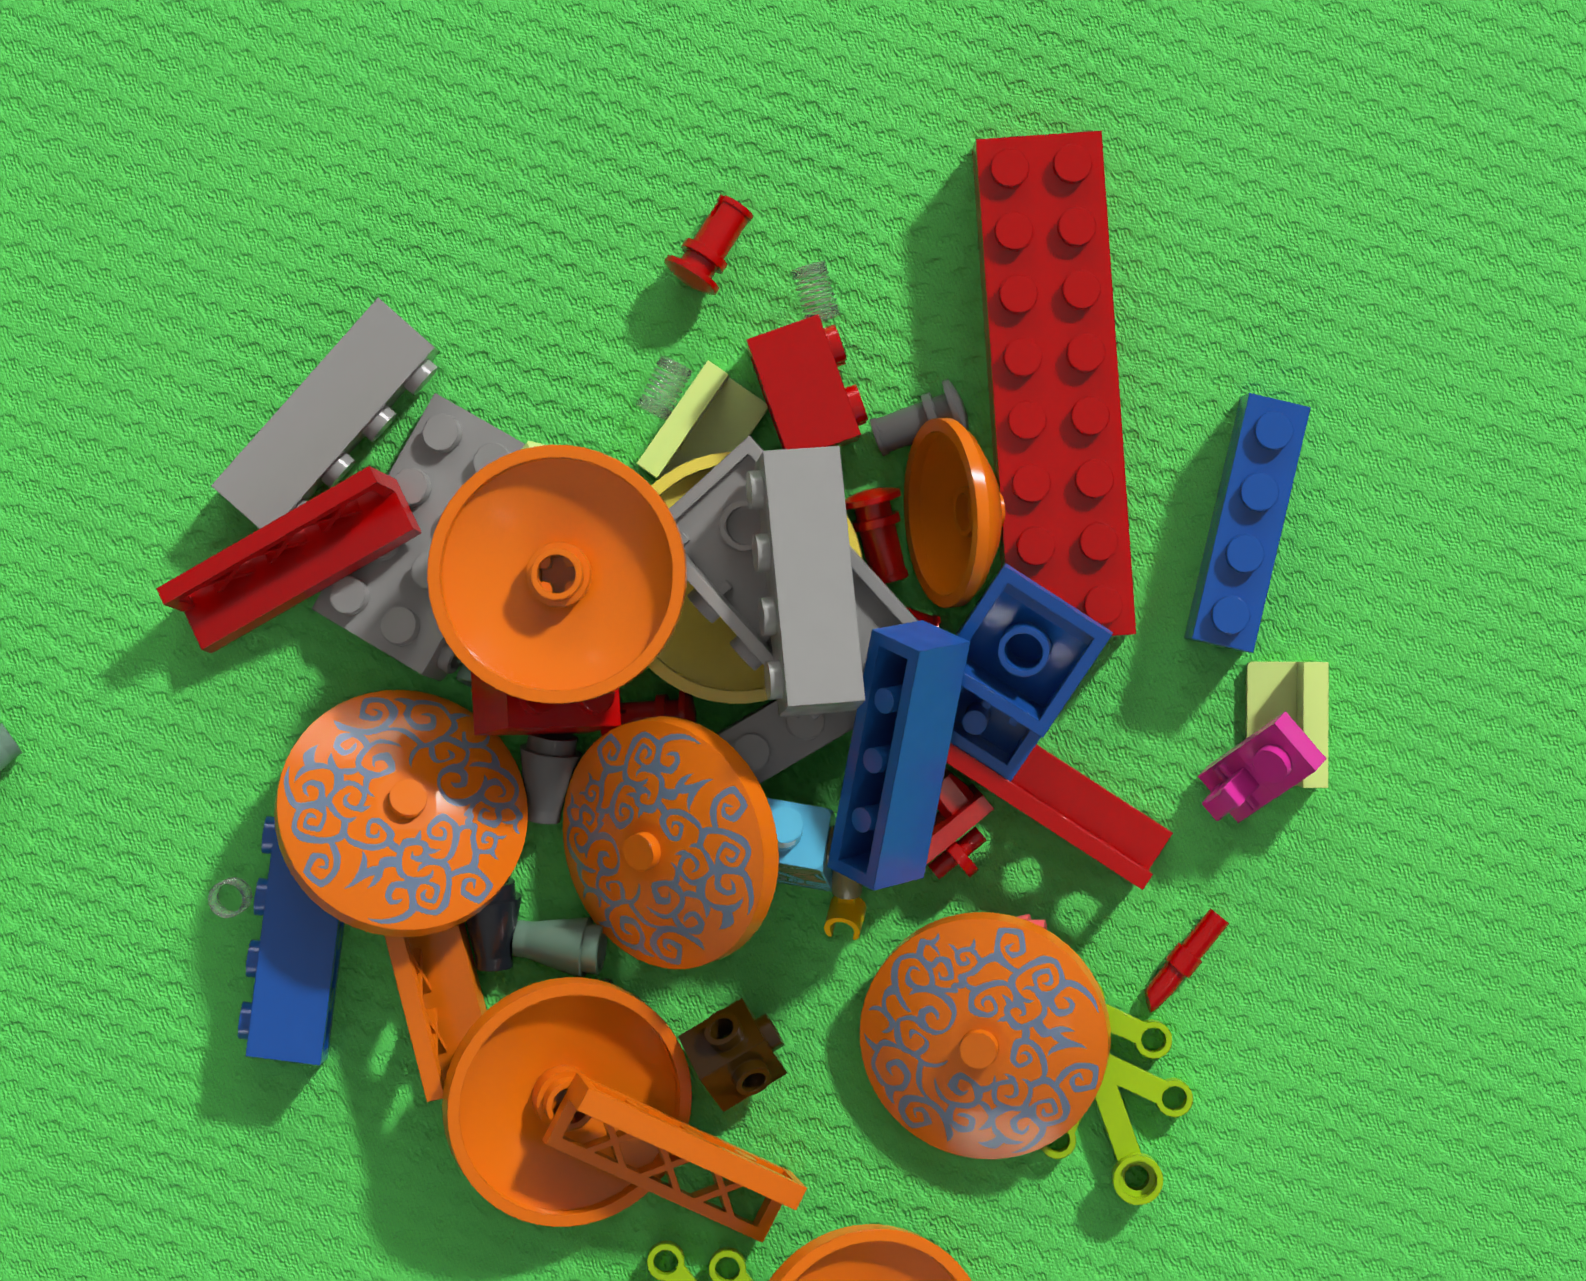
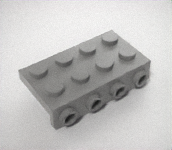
(720, 565)
(390, 596)

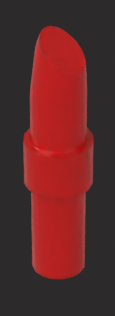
(1184, 959)

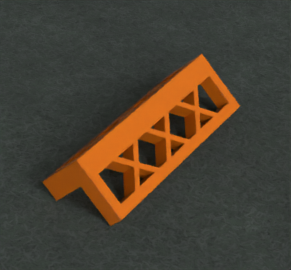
(438, 998)
(685, 1144)

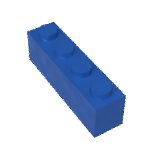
(1247, 522)
(898, 754)
(292, 968)

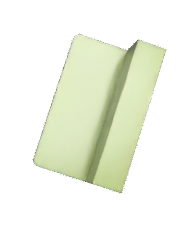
(707, 420)
(1298, 690)

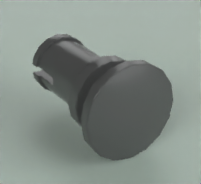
(901, 426)

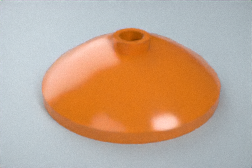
(951, 512)

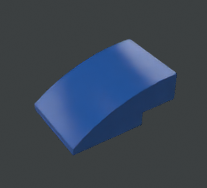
(1019, 668)

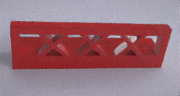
(292, 558)
(1075, 810)

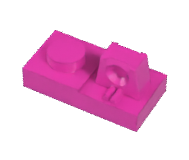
(1259, 769)

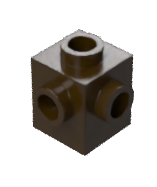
(734, 1053)

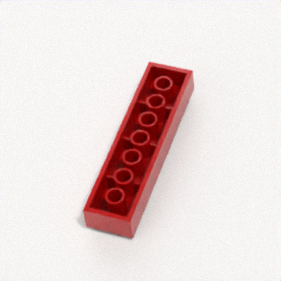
(1055, 368)

